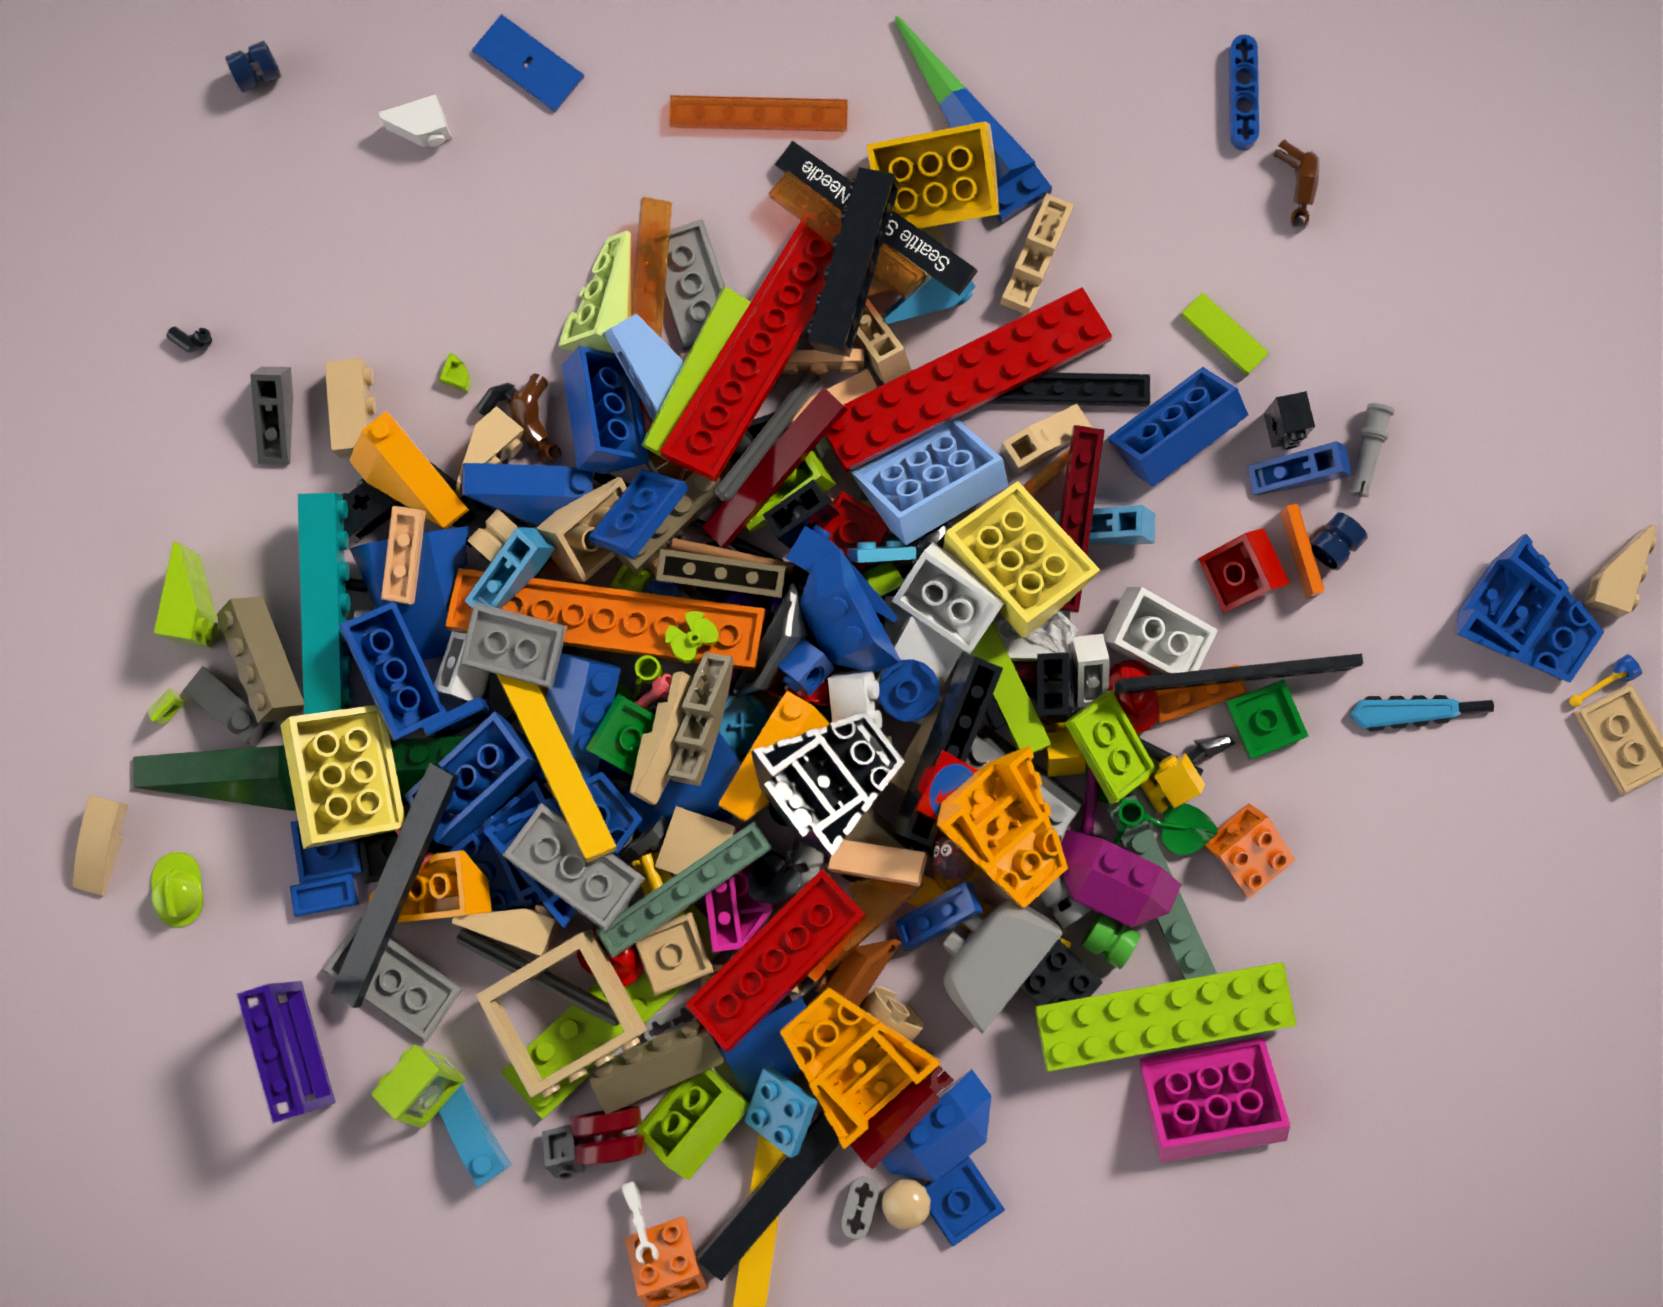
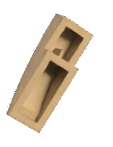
(98, 844)

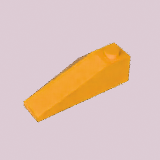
(398, 468)

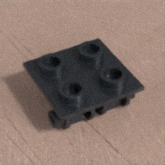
(1060, 977)

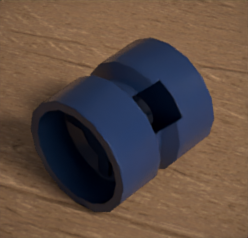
(243, 70)
(1341, 537)

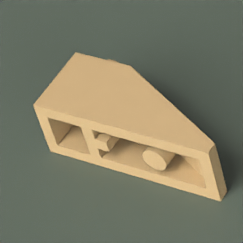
(881, 346)

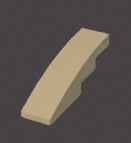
(1036, 254)
(659, 747)

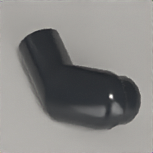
(494, 395)

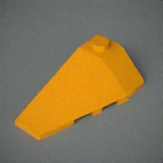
(788, 720)
(447, 888)

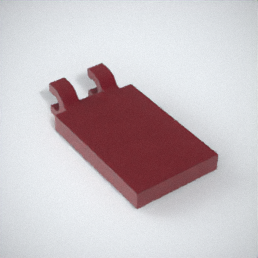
(899, 1117)

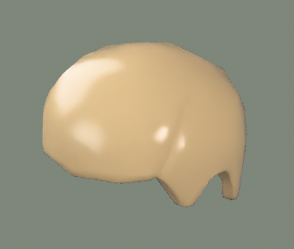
(906, 1204)

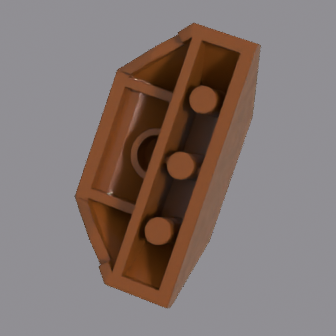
(860, 970)

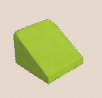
(884, 578)
(165, 707)

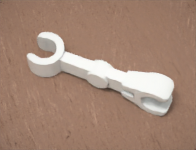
(633, 1199)

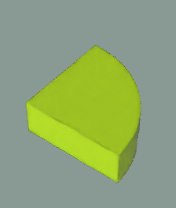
(455, 374)

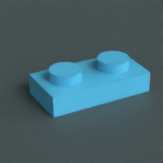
(870, 553)

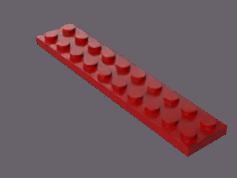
(751, 358)
(967, 378)

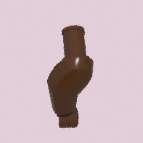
(1307, 177)
(526, 414)

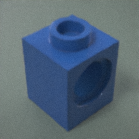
(805, 668)

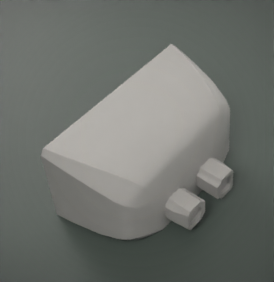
(995, 958)

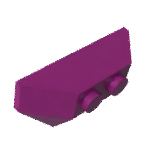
(1116, 880)

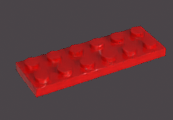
(775, 960)

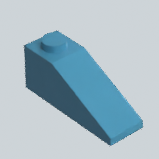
(927, 298)
(1121, 525)
(512, 568)
(473, 1138)

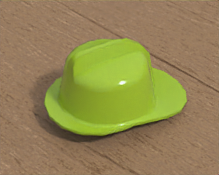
(177, 889)

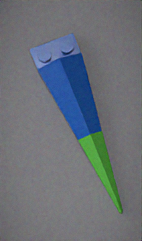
(1017, 175)

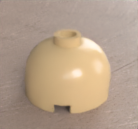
(883, 1006)

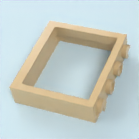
(611, 987)

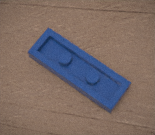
(938, 916)

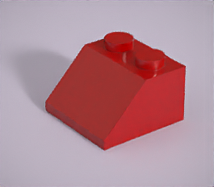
(1243, 570)

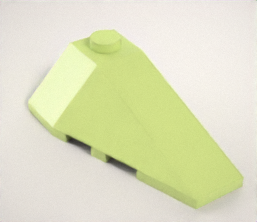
(604, 299)

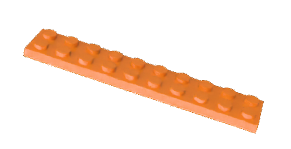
(621, 618)

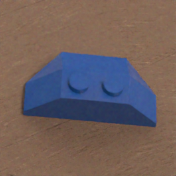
(844, 617)
(945, 1133)

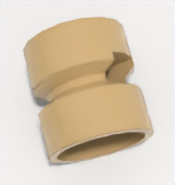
(494, 536)

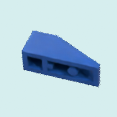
(1300, 469)

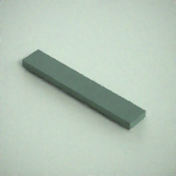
(684, 889)

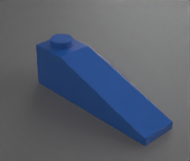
(525, 490)
(814, 545)

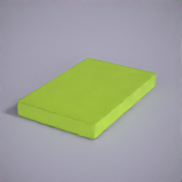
(1110, 746)

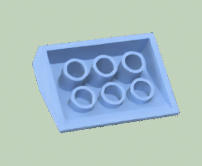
(931, 479)

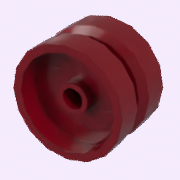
(608, 1139)

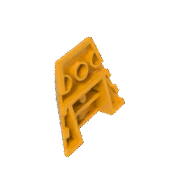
(1006, 826)
(852, 1061)

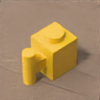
(1063, 755)
(1176, 780)
(653, 876)

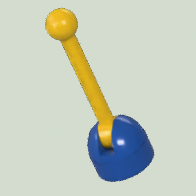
(1624, 669)

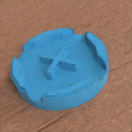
(743, 722)

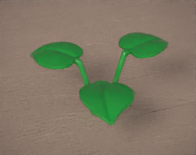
(1184, 827)

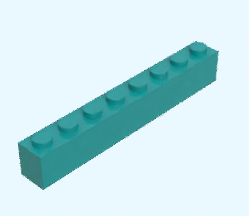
(324, 602)

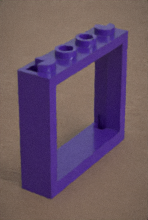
(286, 1049)

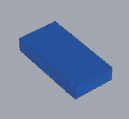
(324, 895)

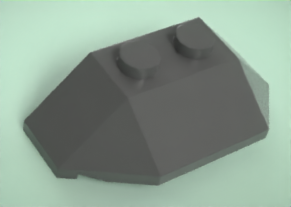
(778, 639)

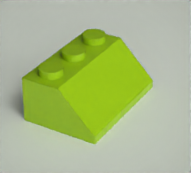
(693, 1121)

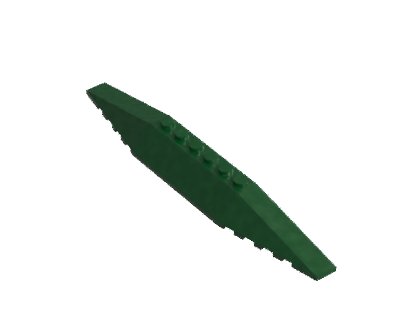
(262, 774)

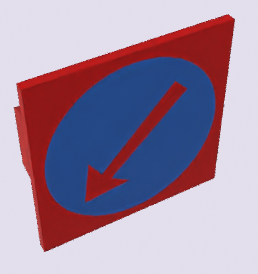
(941, 781)

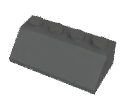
(1061, 800)

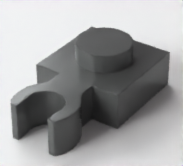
(650, 838)

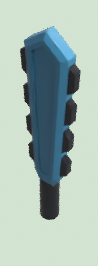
(1375, 713)

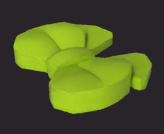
(686, 645)

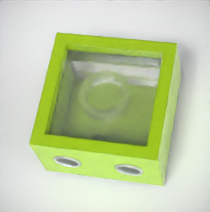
(418, 1086)

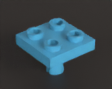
(780, 1111)

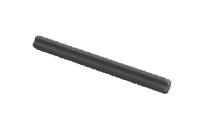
(767, 437)
(545, 980)

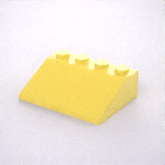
(1021, 557)
(342, 775)

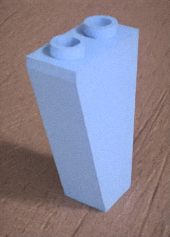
(645, 359)

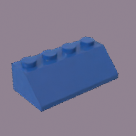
(603, 412)
(1179, 426)
(393, 669)
(579, 703)
(490, 769)

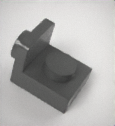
(559, 1152)

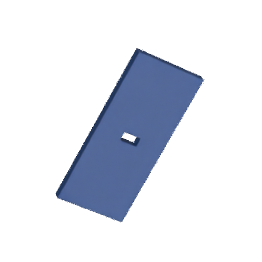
(545, 78)

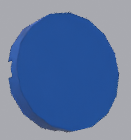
(909, 690)

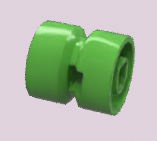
(1112, 941)

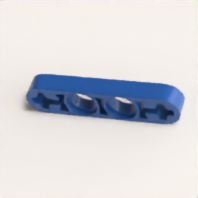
(1243, 92)

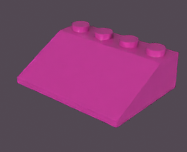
(1213, 1100)

